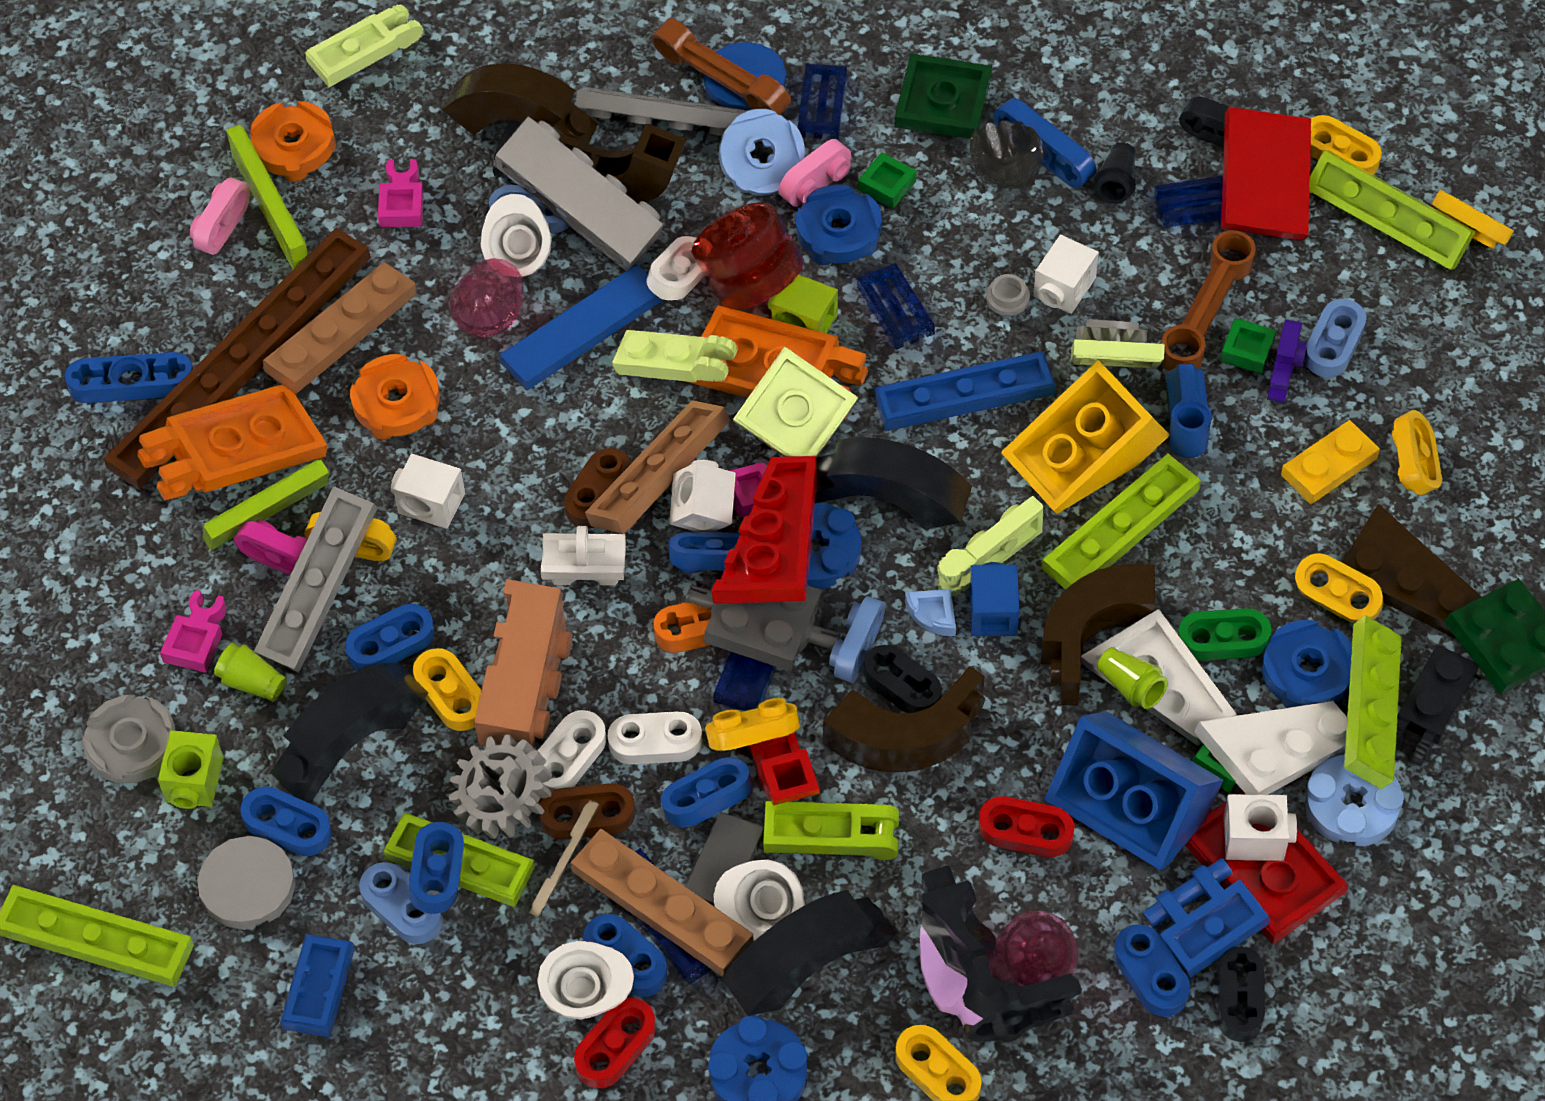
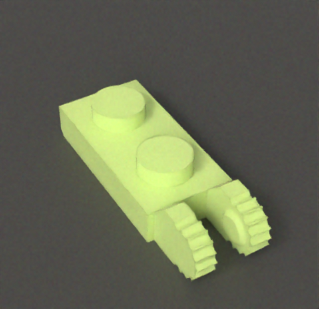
(363, 44)
(674, 356)
(1013, 531)

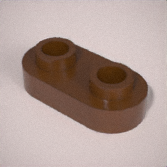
(593, 482)
(572, 802)

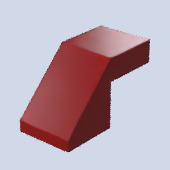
(784, 769)

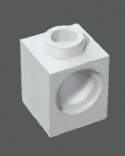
(1065, 274)
(428, 490)
(702, 497)
(1247, 843)

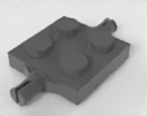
(764, 629)

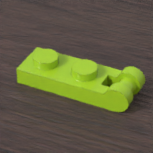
(831, 829)

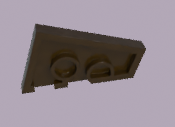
(1408, 572)

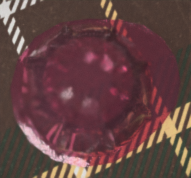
(488, 298)
(1034, 949)

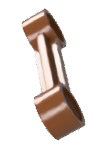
(679, 45)
(1209, 298)

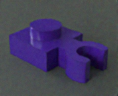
(1289, 354)

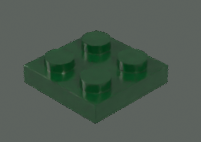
(943, 96)
(1503, 635)

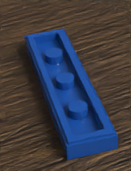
(580, 328)
(964, 391)

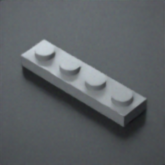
(643, 109)
(316, 579)

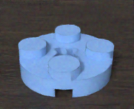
(739, 140)
(1349, 822)

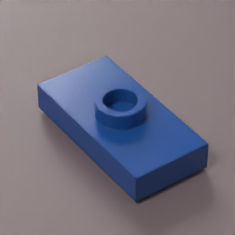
(317, 985)

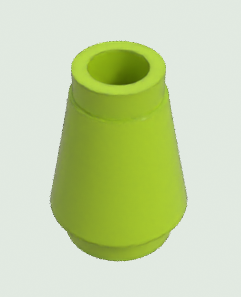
(248, 672)
(1134, 678)

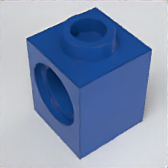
(994, 600)

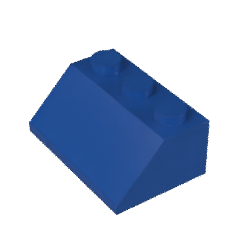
(1132, 788)

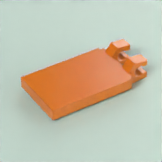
(762, 341)
(231, 442)

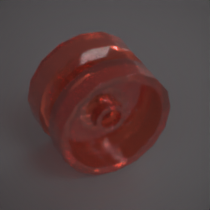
(747, 255)

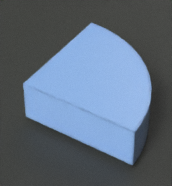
(932, 610)

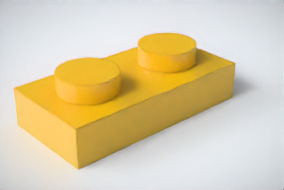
(1330, 462)

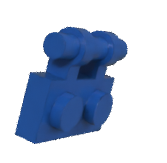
(1212, 928)

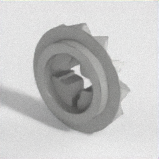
(1111, 331)

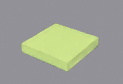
(1117, 353)
(795, 407)

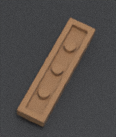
(339, 327)
(654, 468)
(661, 902)

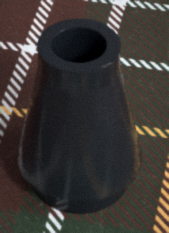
(1117, 177)

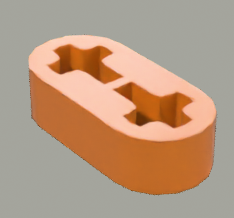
(688, 618)

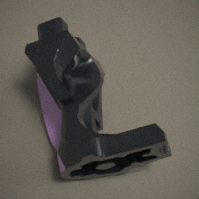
(956, 971)

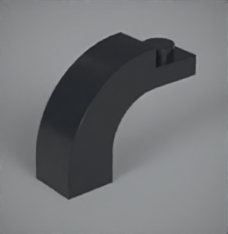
(895, 473)
(340, 718)
(802, 944)

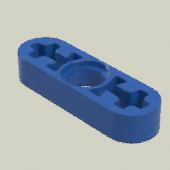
(1062, 154)
(115, 366)

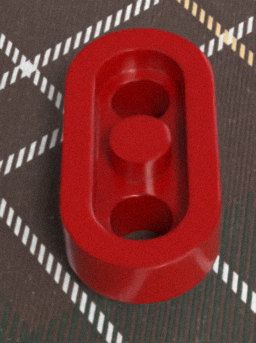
(1027, 824)
(613, 1045)

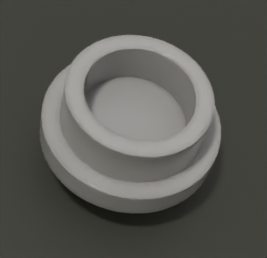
(1008, 295)

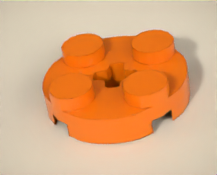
(295, 158)
(398, 417)

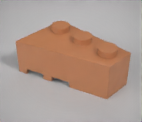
(524, 665)

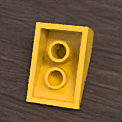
(1084, 440)

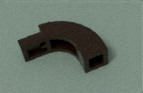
(514, 94)
(642, 169)
(1090, 605)
(905, 740)

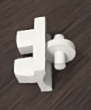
(583, 557)

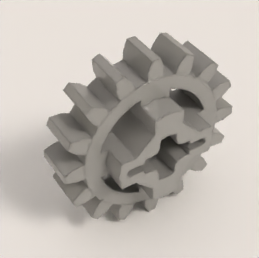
(479, 794)

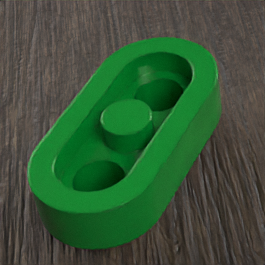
(1222, 633)

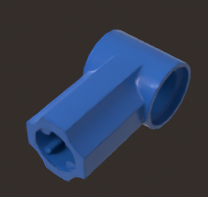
(1187, 411)

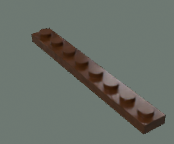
(247, 345)

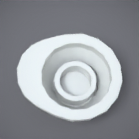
(516, 233)
(758, 894)
(584, 979)

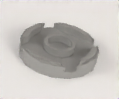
(127, 738)
(246, 882)

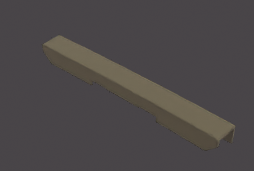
(577, 833)

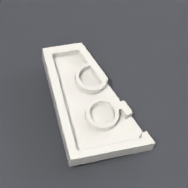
(1189, 692)
(1276, 745)

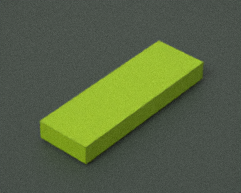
(266, 503)
(484, 868)

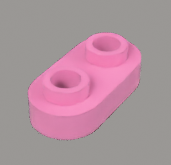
(817, 170)
(220, 216)

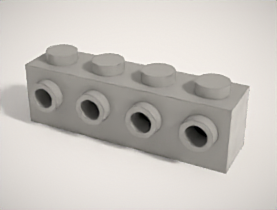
(578, 193)

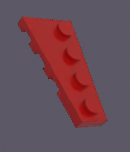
(775, 538)

